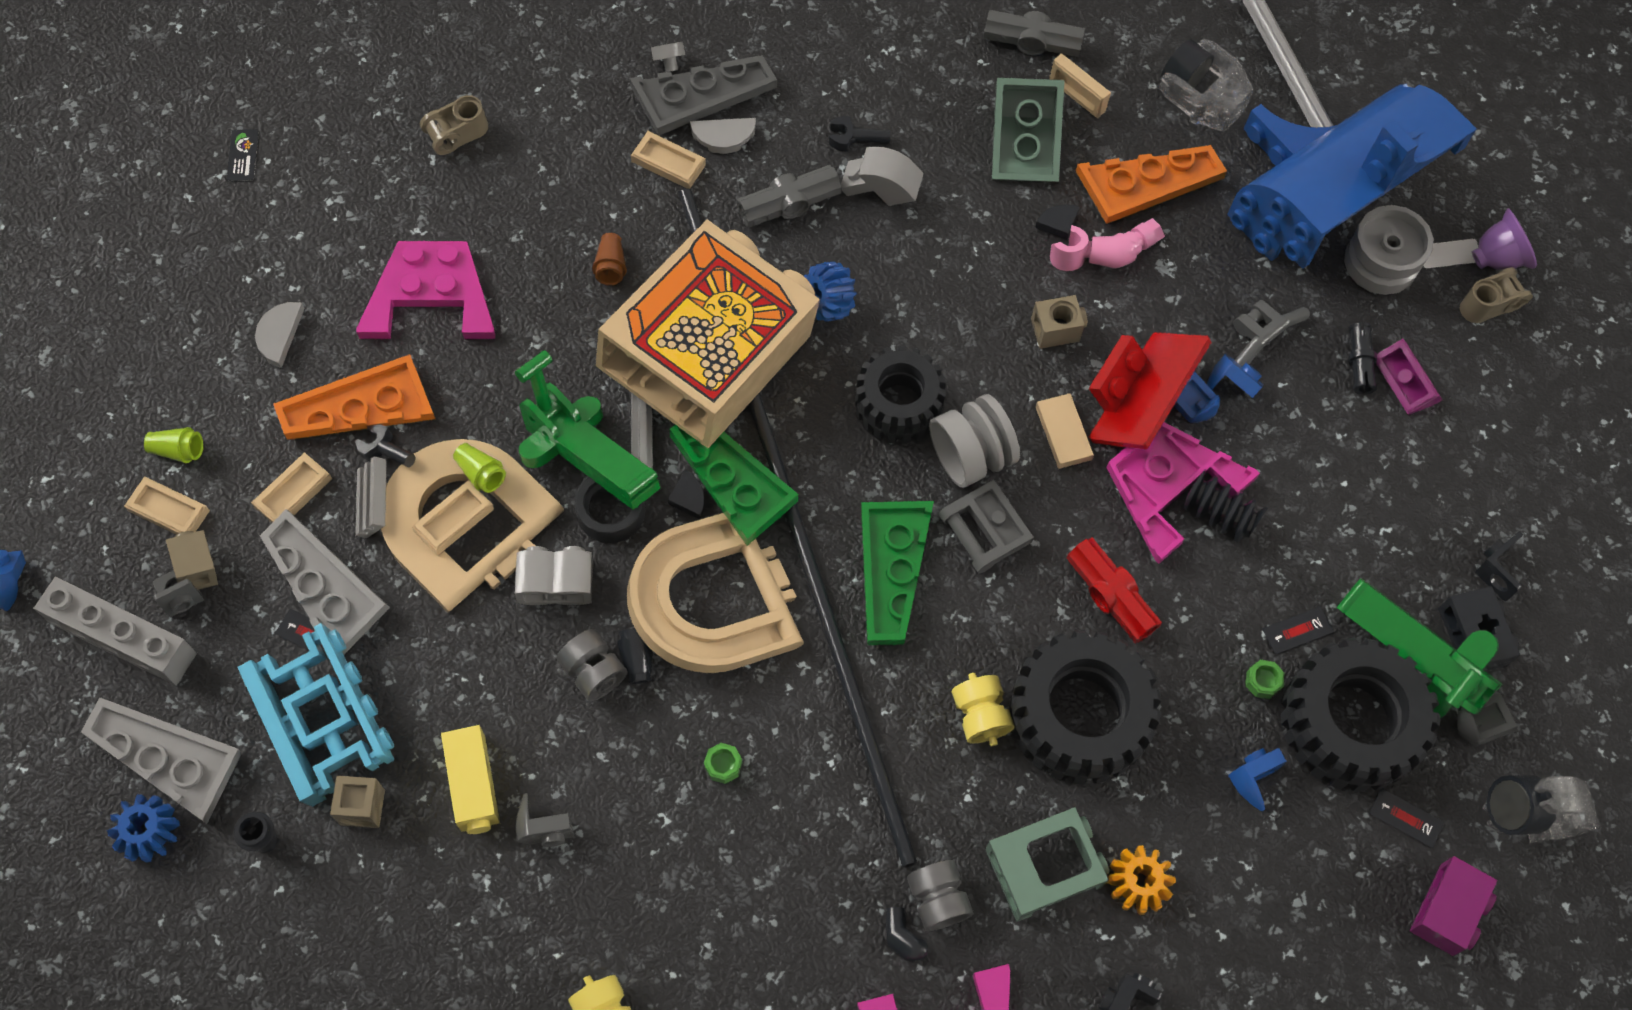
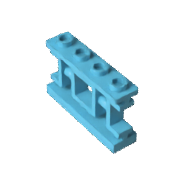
(287, 729)

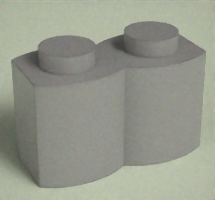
(554, 576)

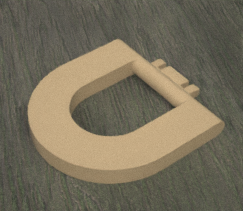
(440, 574)
(699, 647)

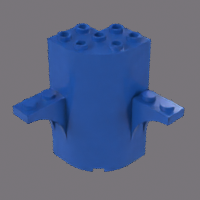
(1341, 168)

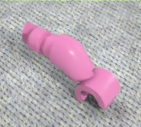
(1105, 250)

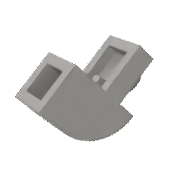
(886, 173)

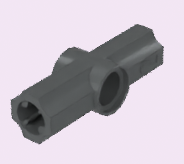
(1034, 33)
(789, 196)

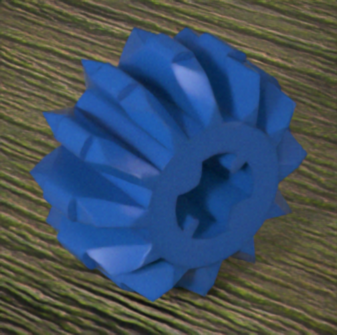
(833, 288)
(129, 832)

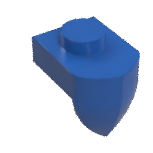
(1244, 376)
(1197, 401)
(10, 570)
(1257, 766)

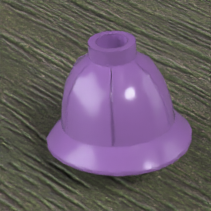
(1505, 246)

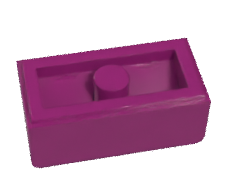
(1407, 377)

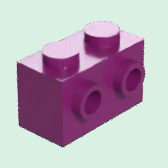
(1455, 906)

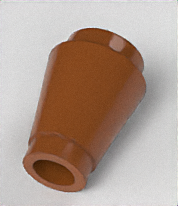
(609, 262)

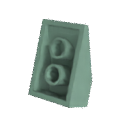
(1027, 129)

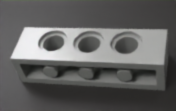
(115, 630)

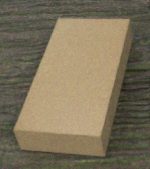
(1080, 86)
(668, 160)
(1064, 431)
(292, 488)
(166, 507)
(452, 517)

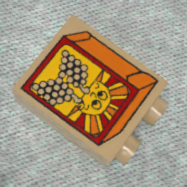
(707, 331)

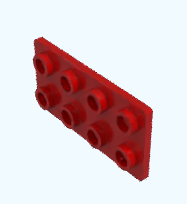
(1142, 386)

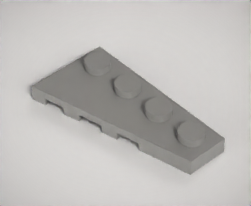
(322, 581)
(171, 758)

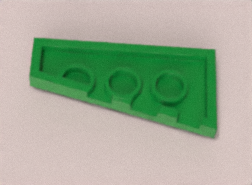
(737, 482)
(892, 559)

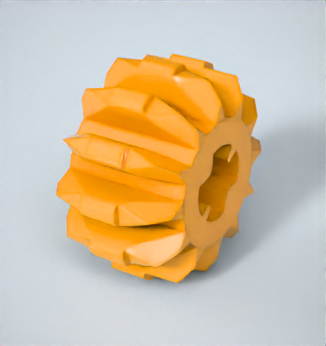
(1155, 881)

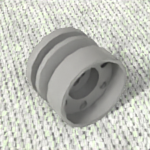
(974, 440)

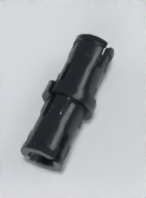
(1362, 358)

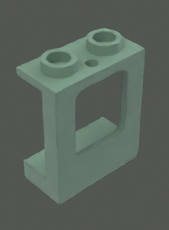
(1017, 872)

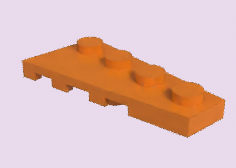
(1137, 184)
(375, 396)

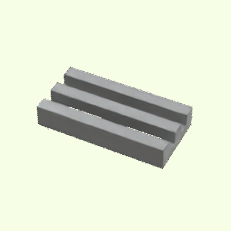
(371, 497)

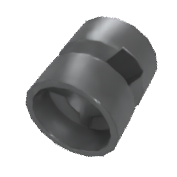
(589, 662)
(938, 890)

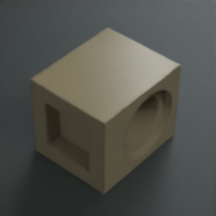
(1051, 333)
(192, 559)
(357, 801)

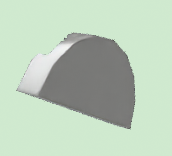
(723, 135)
(277, 330)

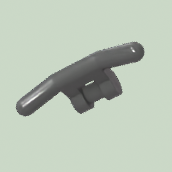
(1262, 312)

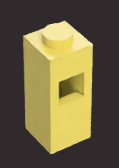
(470, 779)

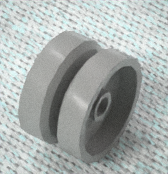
(1388, 249)

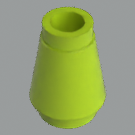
(175, 444)
(481, 469)

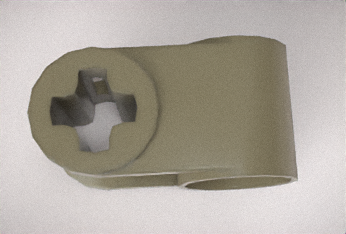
(455, 124)
(1494, 297)

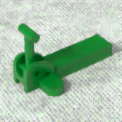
(570, 432)
(1454, 673)

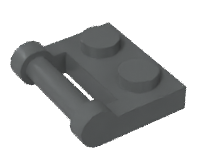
(996, 520)

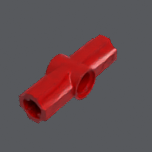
(1113, 590)

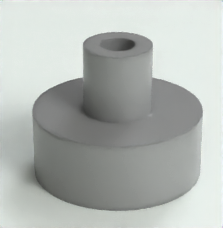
(668, 54)

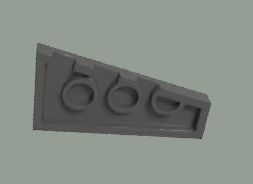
(689, 96)

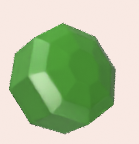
(1265, 679)
(723, 763)

